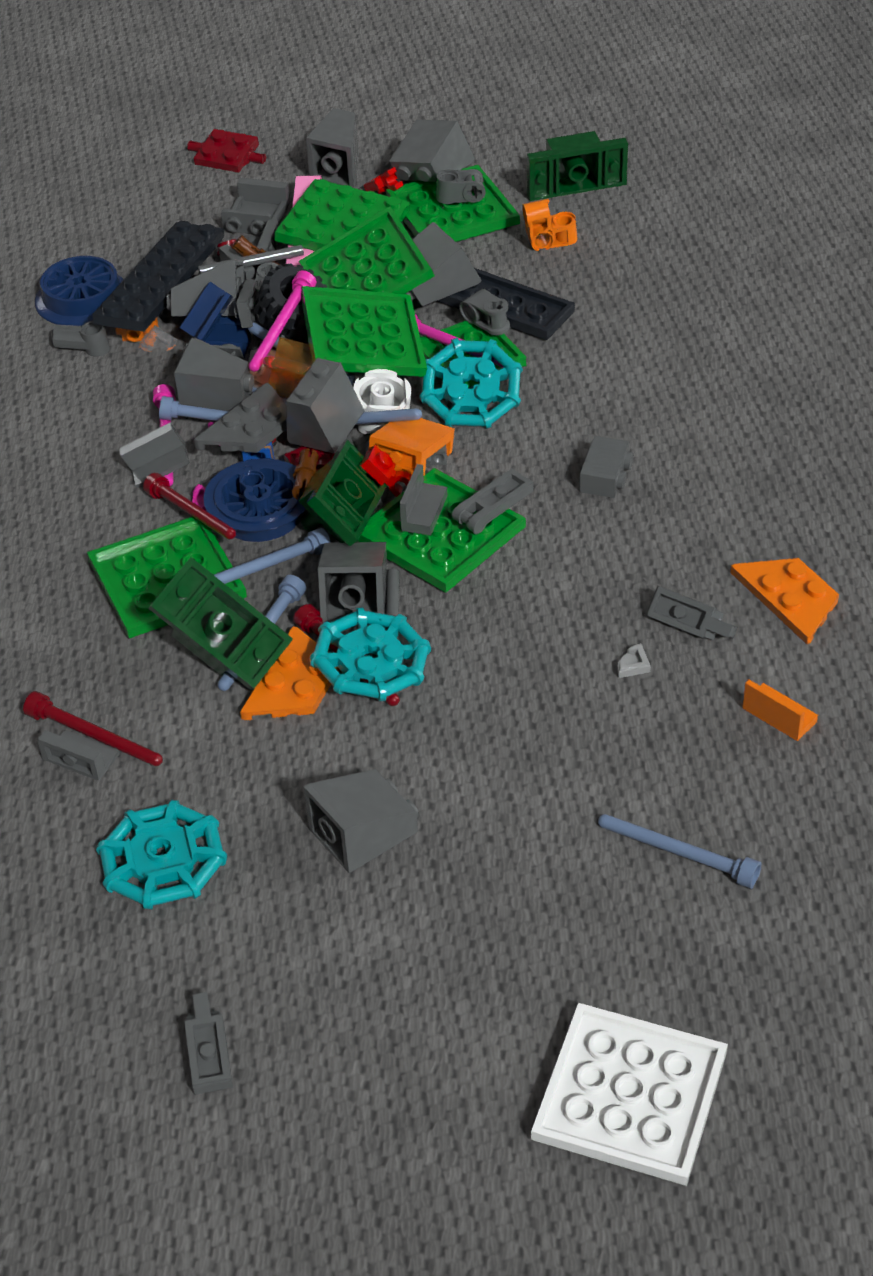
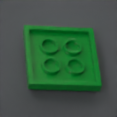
(471, 332)

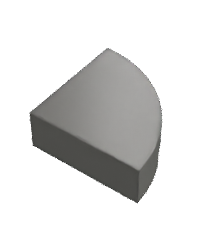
(633, 662)

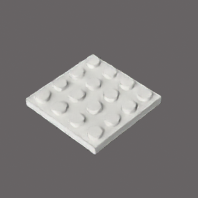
(630, 1093)

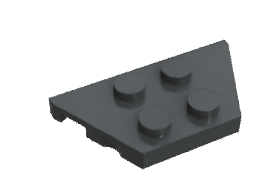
(249, 424)

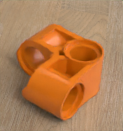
(548, 230)

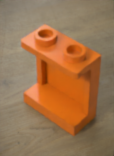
(412, 442)

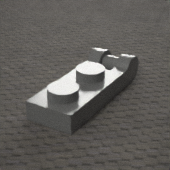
(493, 500)

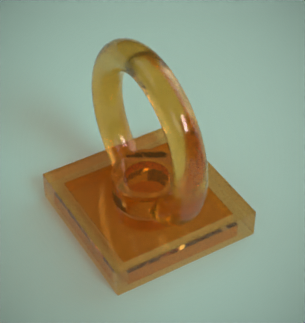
(288, 366)

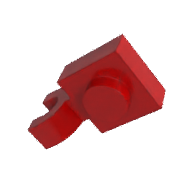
(384, 181)
(381, 468)

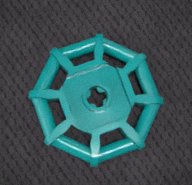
(471, 368)
(375, 640)
(157, 829)

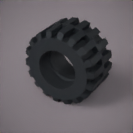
(273, 296)

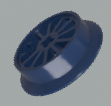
(75, 289)
(265, 503)

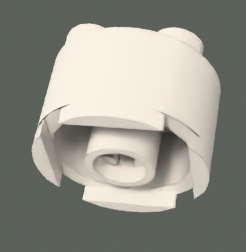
(380, 392)

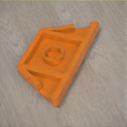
(790, 592)
(290, 683)

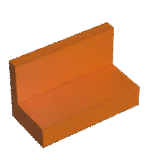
(778, 710)

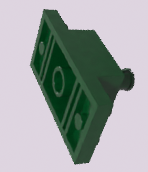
(576, 166)
(341, 496)
(219, 625)

